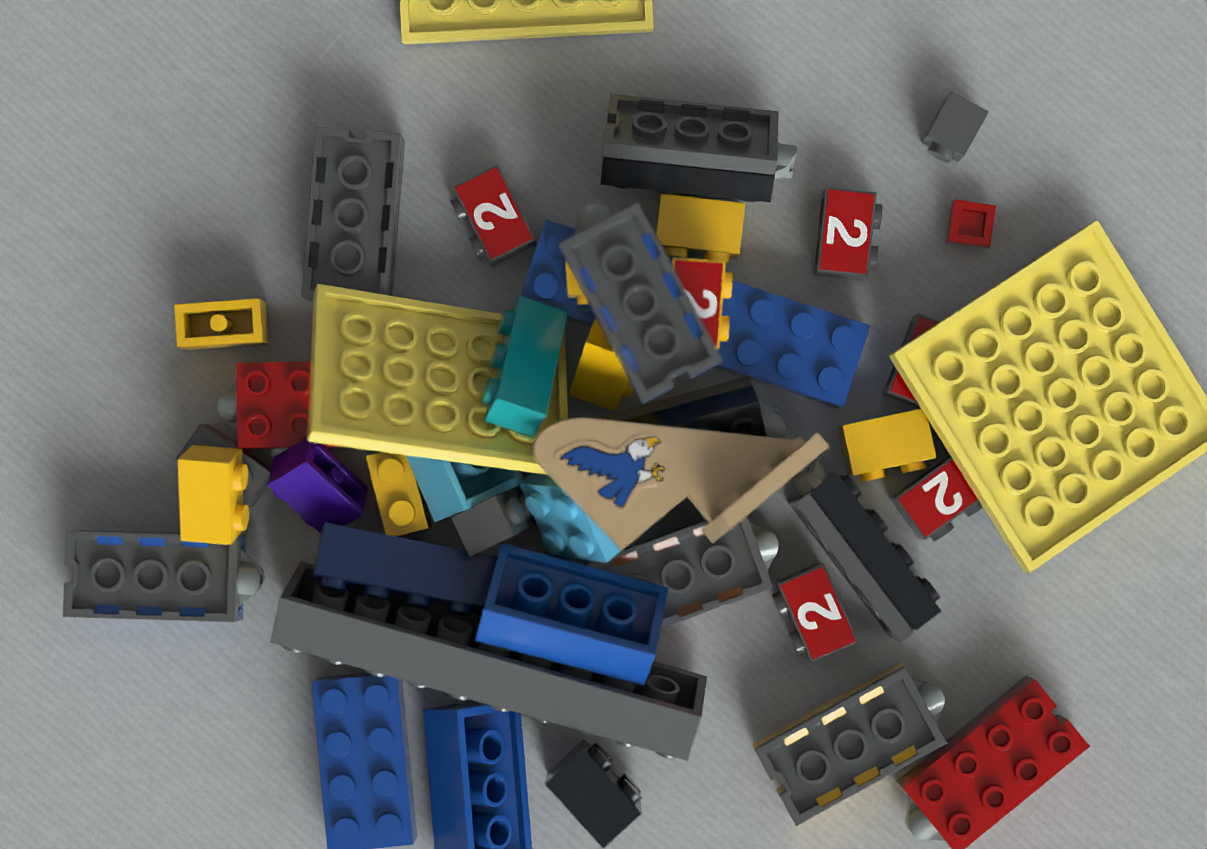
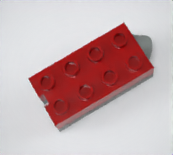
(269, 404)
(989, 766)

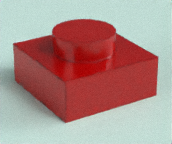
(970, 223)

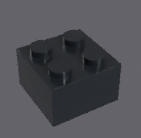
(595, 792)

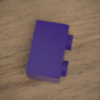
(317, 485)

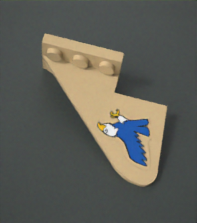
(638, 472)

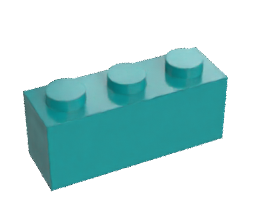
(524, 366)

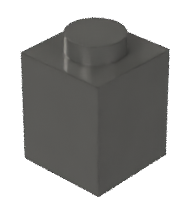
(954, 128)

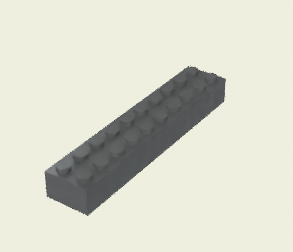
(441, 653)

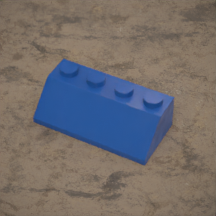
(573, 614)
(477, 777)

